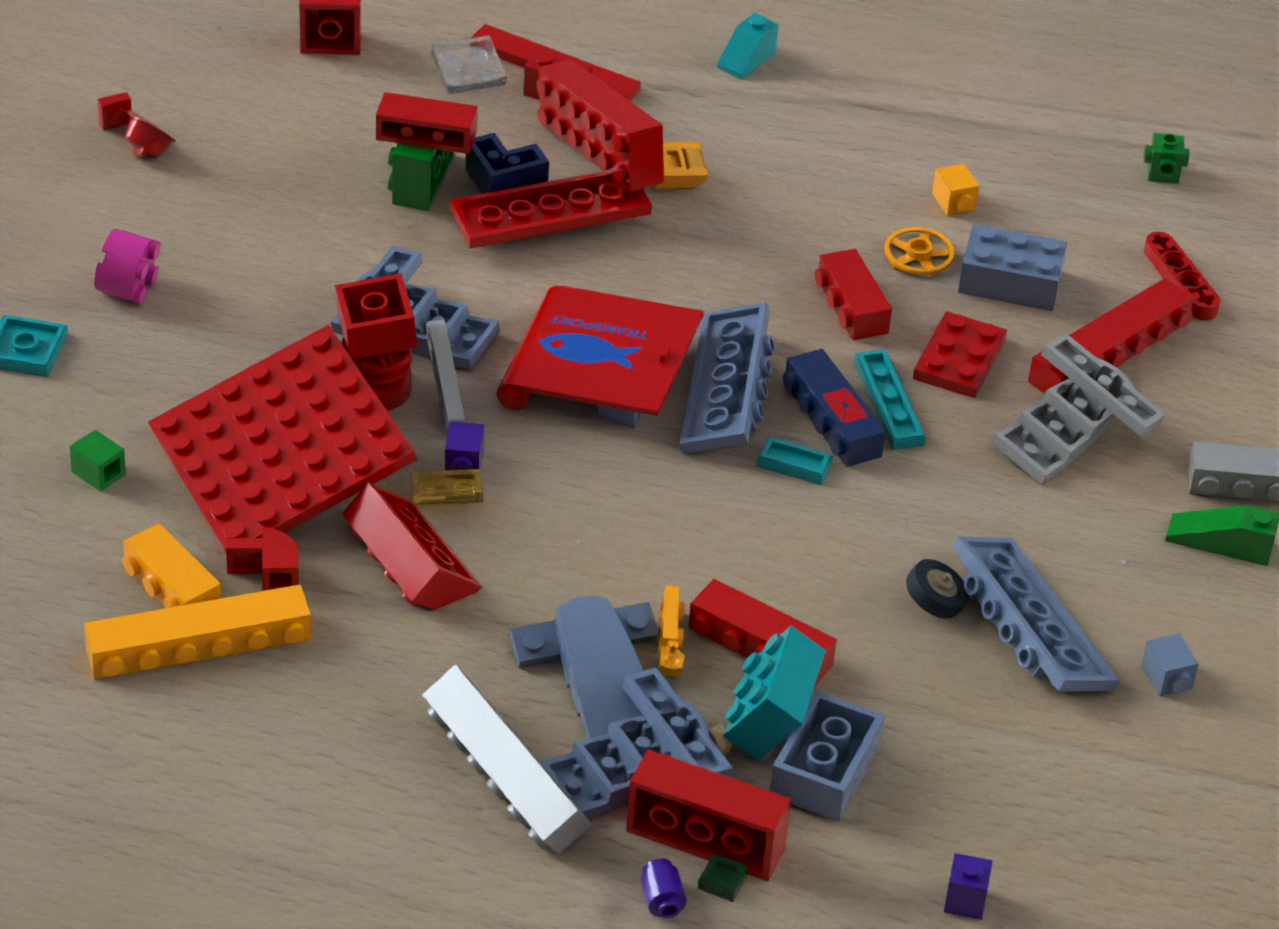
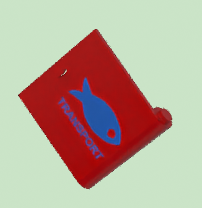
(600, 351)

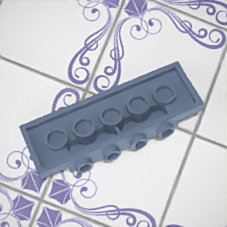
(728, 379)
(1031, 616)

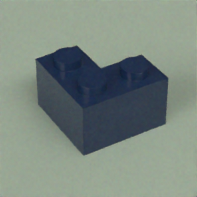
(497, 169)

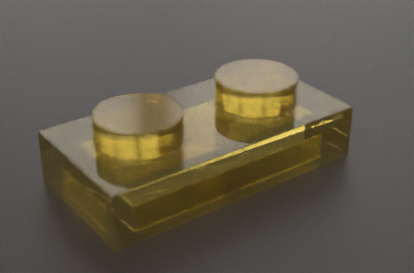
(447, 487)

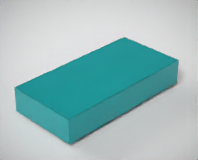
(794, 460)

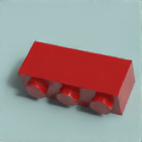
(426, 122)
(853, 294)

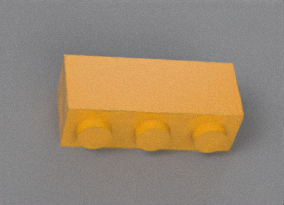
(168, 569)

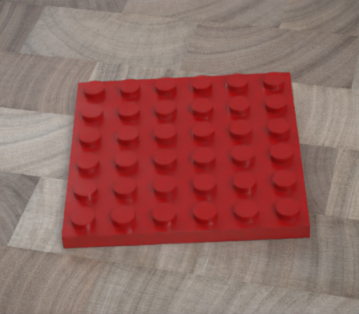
(282, 439)

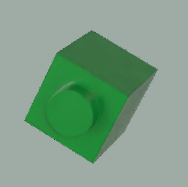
(97, 460)

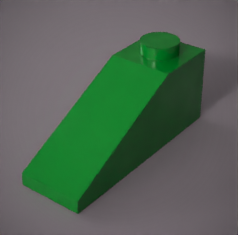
(1228, 531)

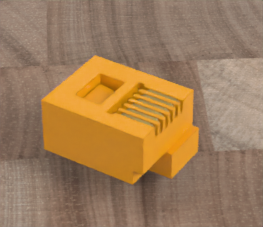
(683, 165)

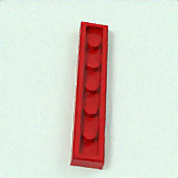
(520, 50)

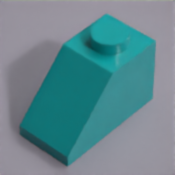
(749, 46)

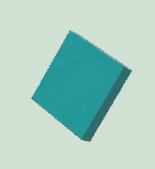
(30, 344)

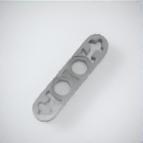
(444, 372)

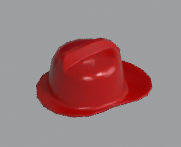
(146, 136)

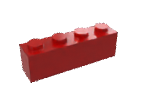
(747, 623)

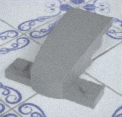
(1074, 412)

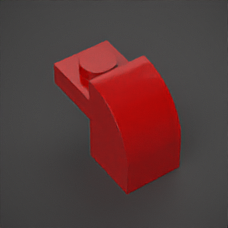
(272, 555)

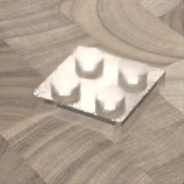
(468, 64)

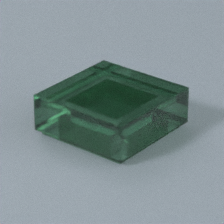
(723, 877)

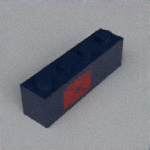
(834, 407)

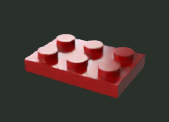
(960, 354)

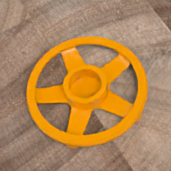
(919, 250)

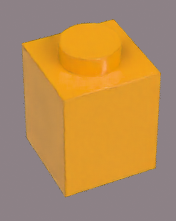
(955, 189)

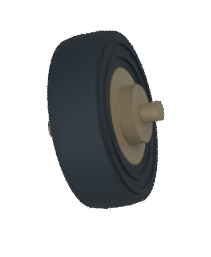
(937, 588)

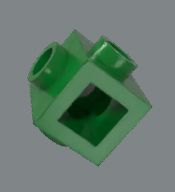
(1166, 157)

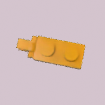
(670, 636)

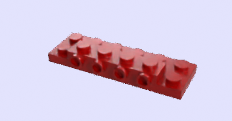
(546, 208)

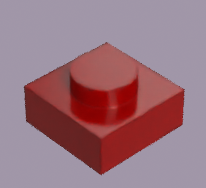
(113, 111)

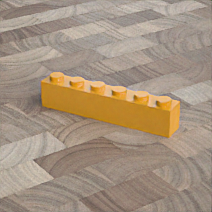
(197, 631)

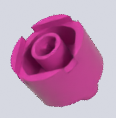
(127, 266)

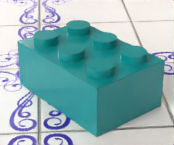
(773, 692)

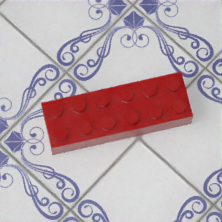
(601, 124)

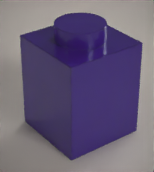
(464, 446)
(968, 886)

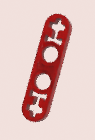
(1162, 242)

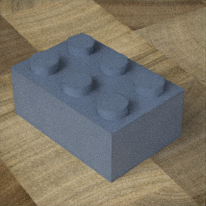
(1012, 267)
(827, 755)

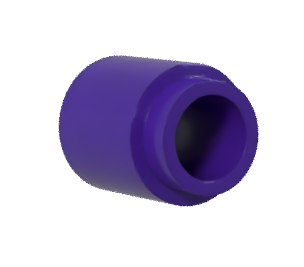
(663, 888)

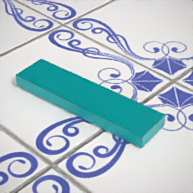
(889, 399)

